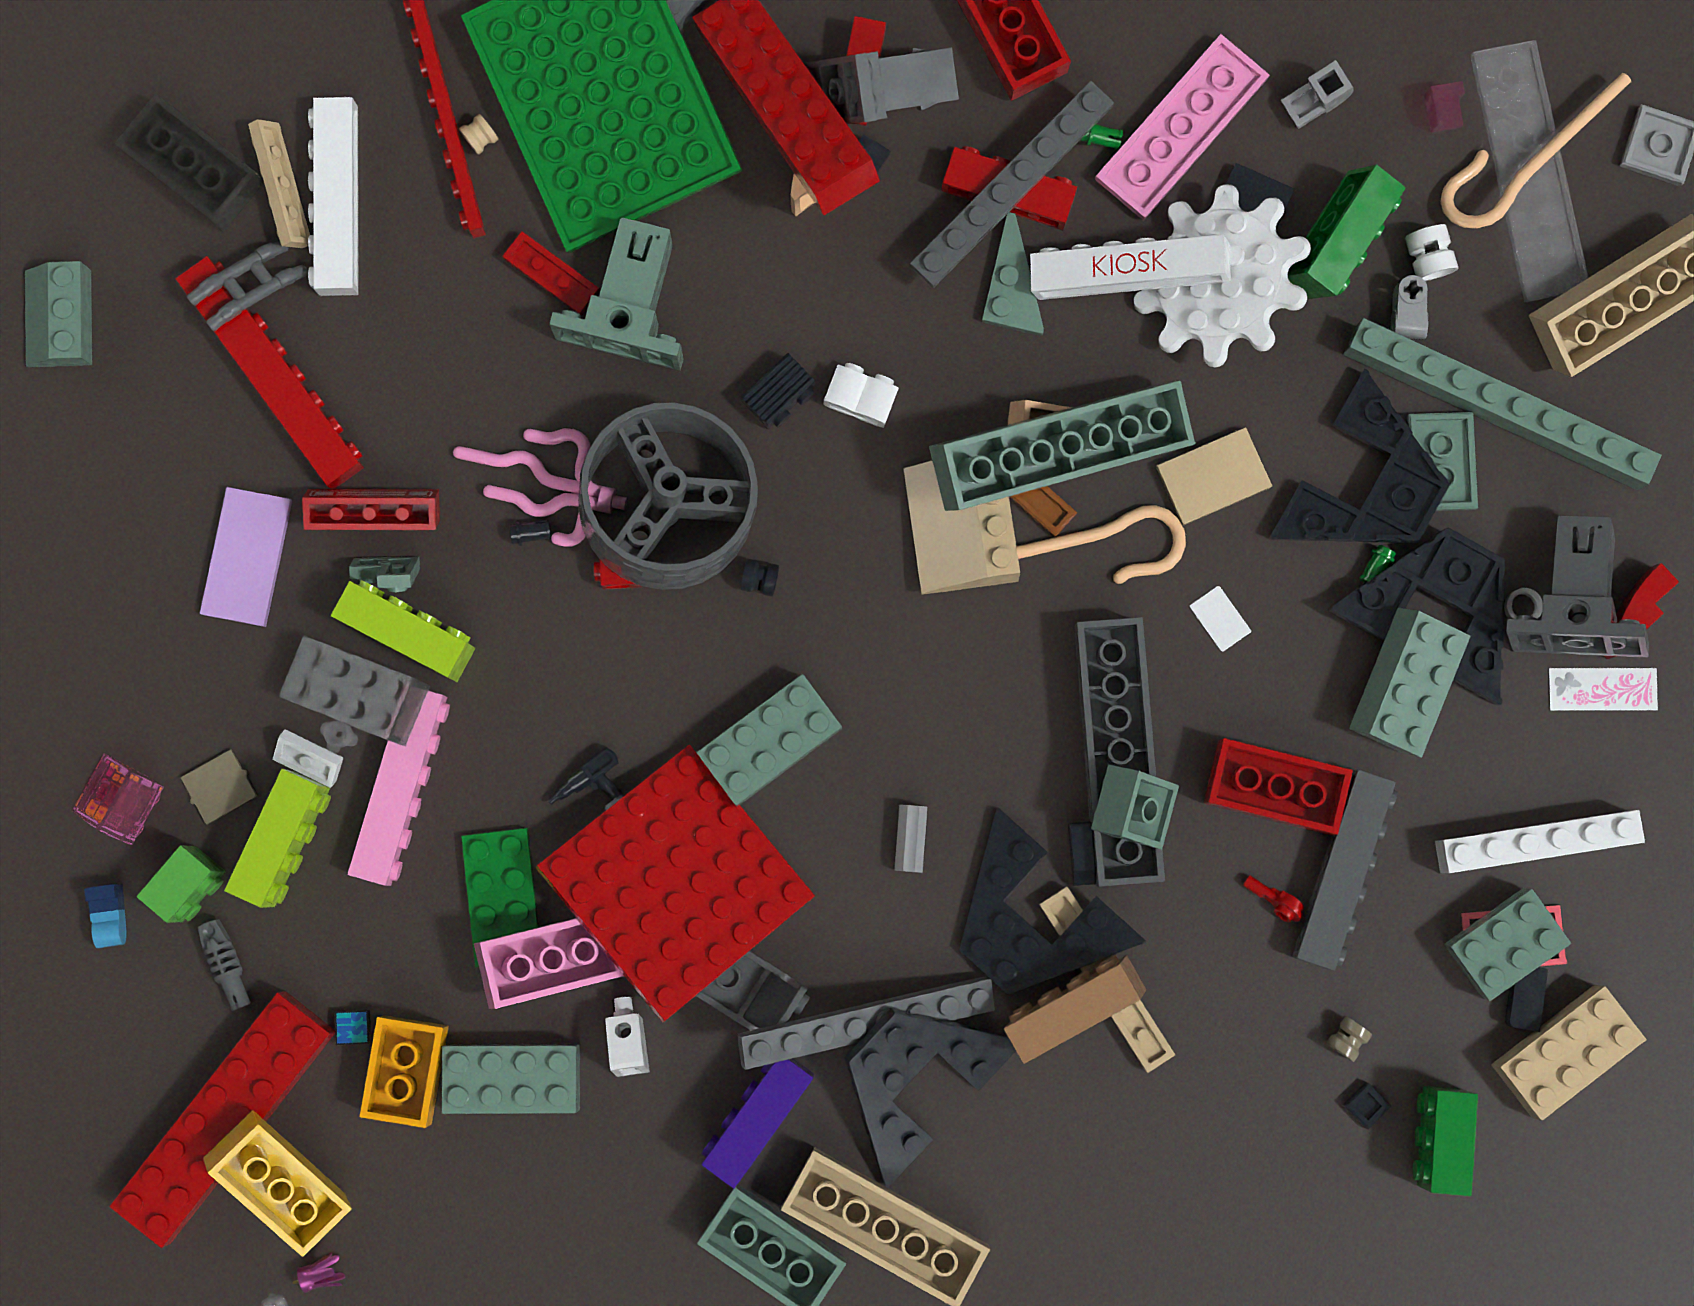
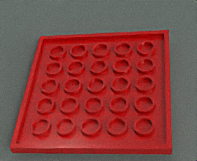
(675, 883)

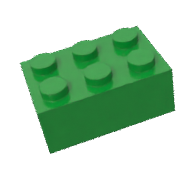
(1446, 1140)

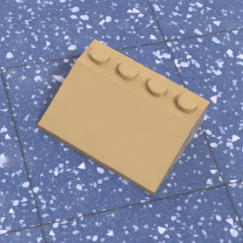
(958, 546)

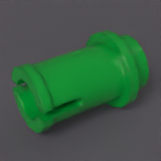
(1099, 136)
(1380, 560)

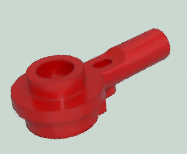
(1286, 905)

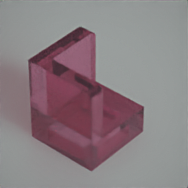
(1444, 106)

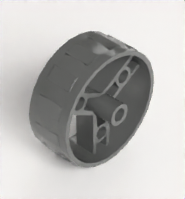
(666, 494)

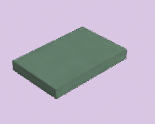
(1451, 445)

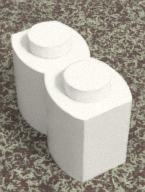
(861, 395)

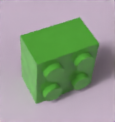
(182, 884)

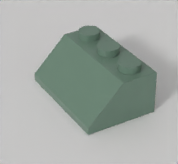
(58, 315)

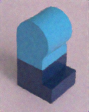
(107, 915)

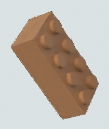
(1074, 1009)

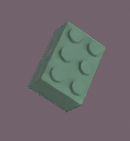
(1507, 943)

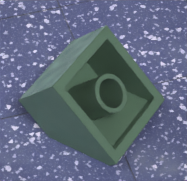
(1135, 806)

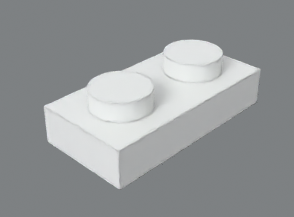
(307, 758)

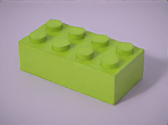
(399, 629)
(278, 839)

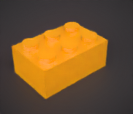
(404, 1071)

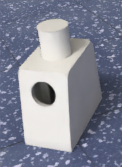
(626, 1054)

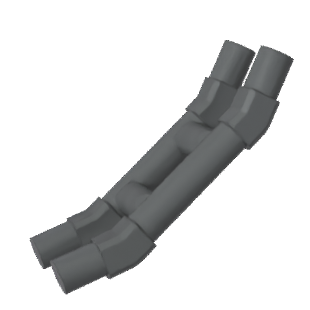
(241, 299)

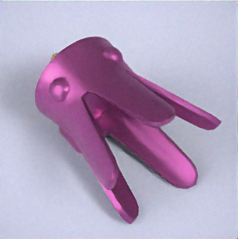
(317, 1276)

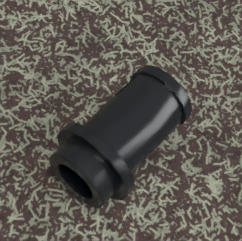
(530, 531)

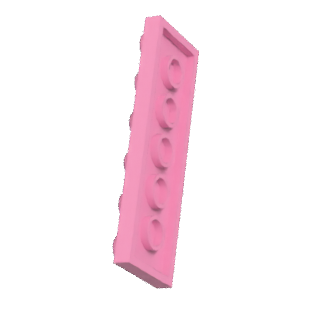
(1182, 127)

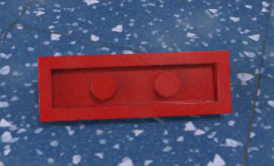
(550, 273)

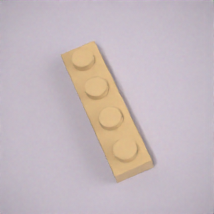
(279, 183)

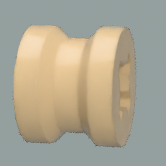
(478, 134)

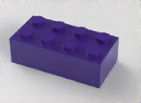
(756, 1121)

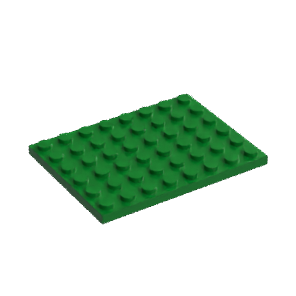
(602, 107)

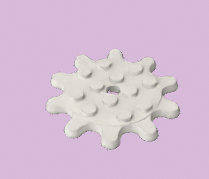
(1257, 287)

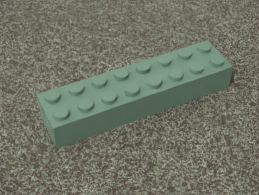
(1061, 445)

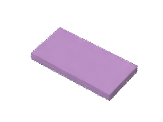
(246, 557)

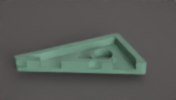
(1010, 297)

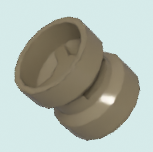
(1349, 1038)

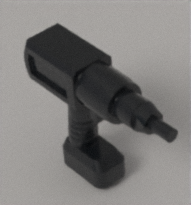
(592, 774)

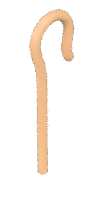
(1528, 169)
(1114, 527)

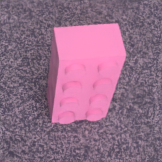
(541, 963)

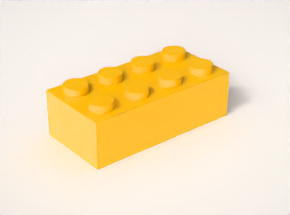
(277, 1183)

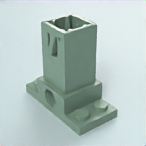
(628, 298)

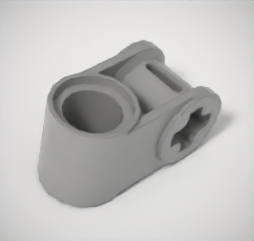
(1410, 315)

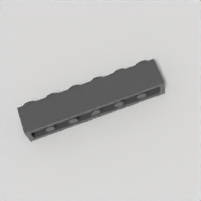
(1344, 871)

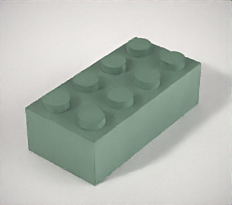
(1409, 682)
(769, 740)
(510, 1078)
(771, 1250)

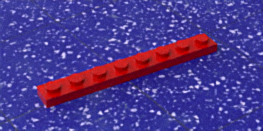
(446, 125)

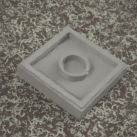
(1659, 145)

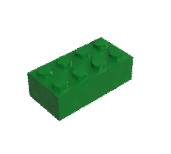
(1345, 231)

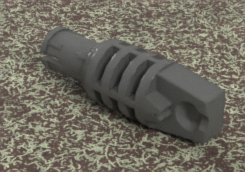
(223, 962)

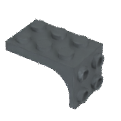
(755, 993)

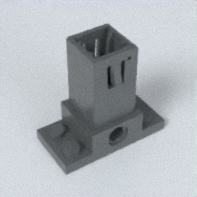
(868, 86)
(1580, 610)

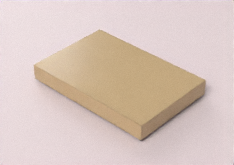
(1214, 476)

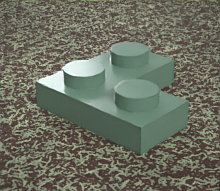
(388, 572)

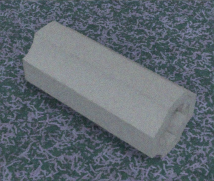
(910, 838)

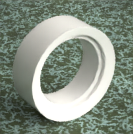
(1538, 604)

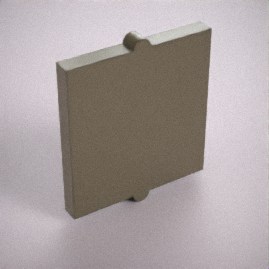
(219, 787)

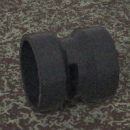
(760, 577)

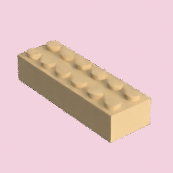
(1619, 301)
(885, 1227)

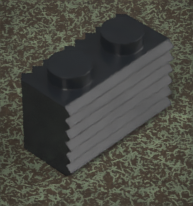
(779, 391)

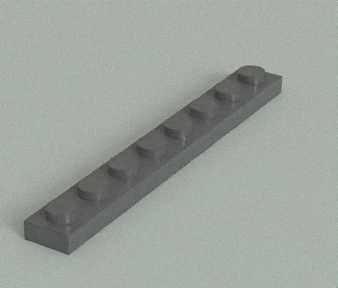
(1012, 184)
(851, 1024)

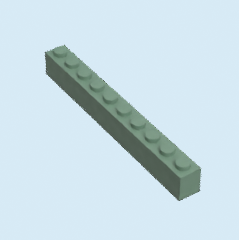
(1502, 404)

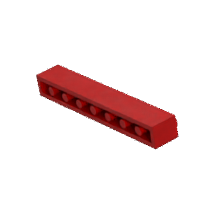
(278, 382)

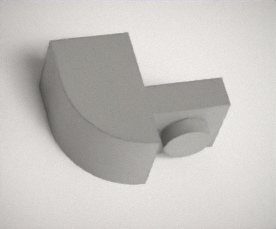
(1321, 95)

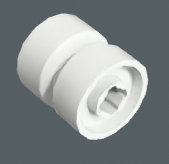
(1436, 263)

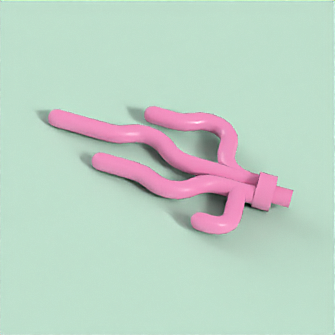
(601, 497)

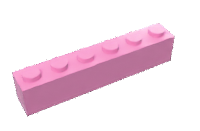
(395, 797)

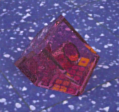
(117, 799)

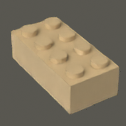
(1568, 1052)

